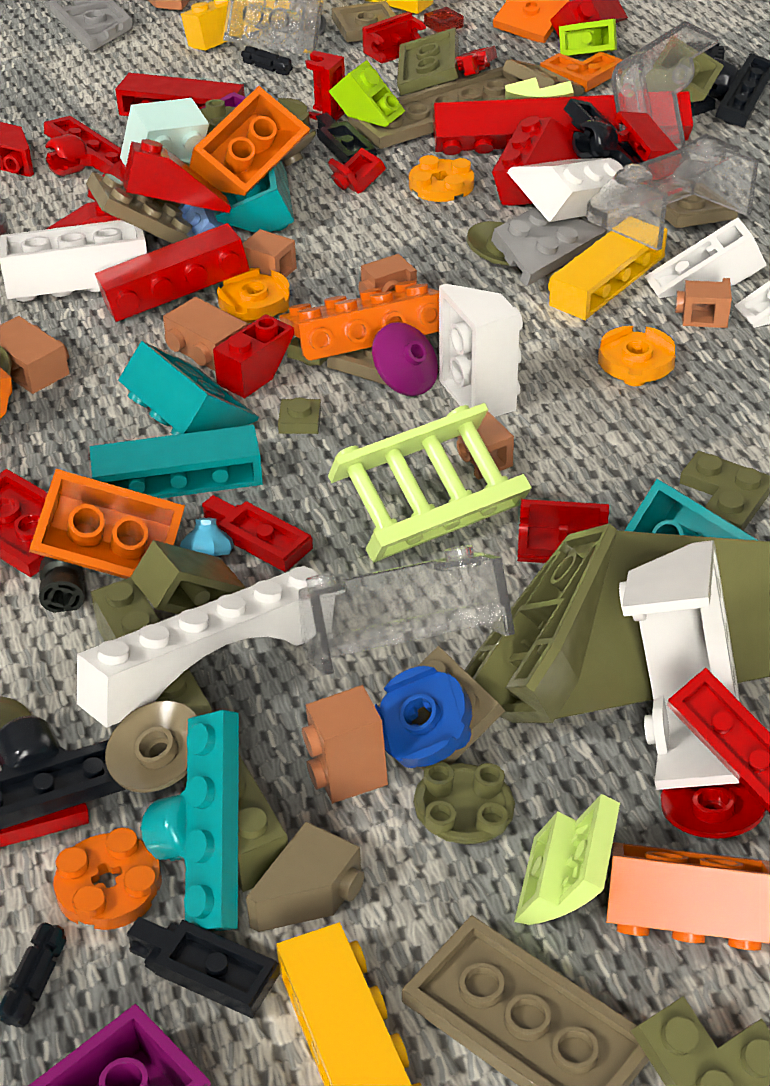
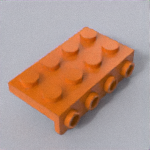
(353, 323)

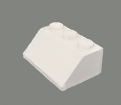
(564, 186)
(479, 348)

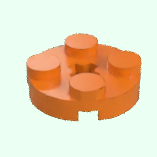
(101, 854)

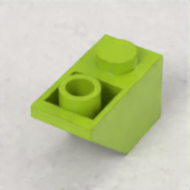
(366, 96)

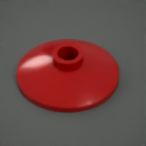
(712, 810)

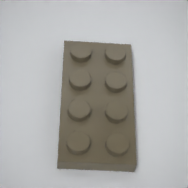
(522, 1014)

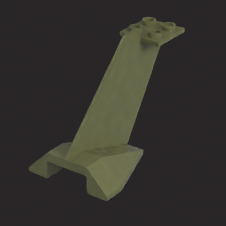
(577, 647)

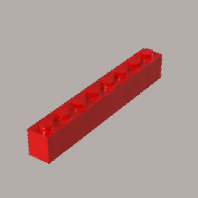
(492, 122)

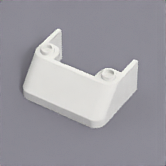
(682, 633)

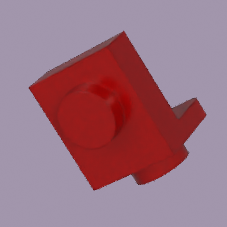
(357, 171)

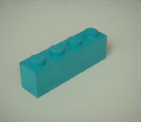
(181, 462)

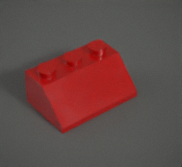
(531, 143)

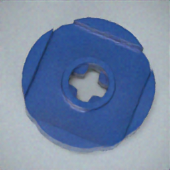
(441, 733)

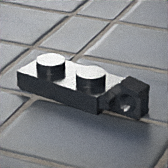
(341, 138)
(205, 963)

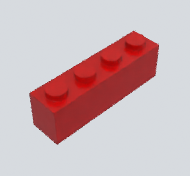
(148, 88)
(172, 272)

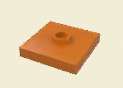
(528, 18)

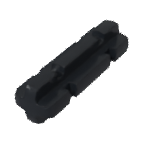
(267, 60)
(32, 975)

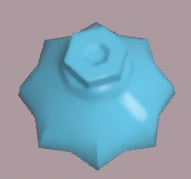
(208, 538)

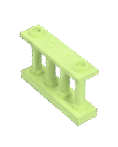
(427, 521)

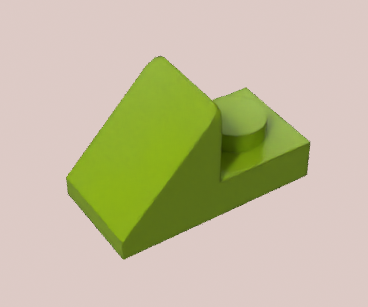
(588, 38)

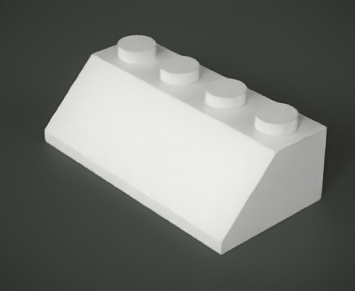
(65, 257)

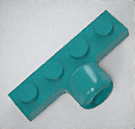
(203, 822)

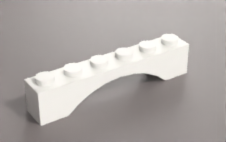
(142, 664)

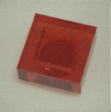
(443, 19)

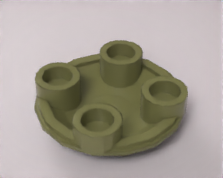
(464, 802)

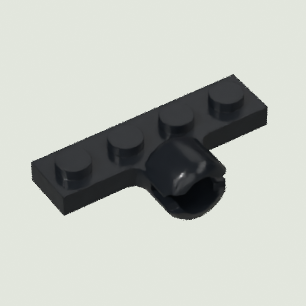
(740, 89)
(599, 135)
(44, 777)

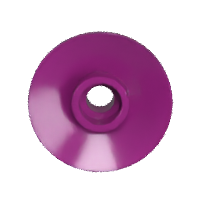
(404, 359)

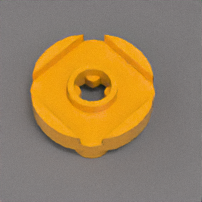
(441, 178)
(254, 295)
(636, 355)

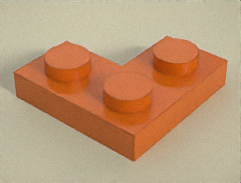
(587, 73)

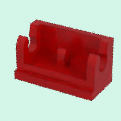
(384, 37)
(327, 72)
(643, 135)
(548, 523)

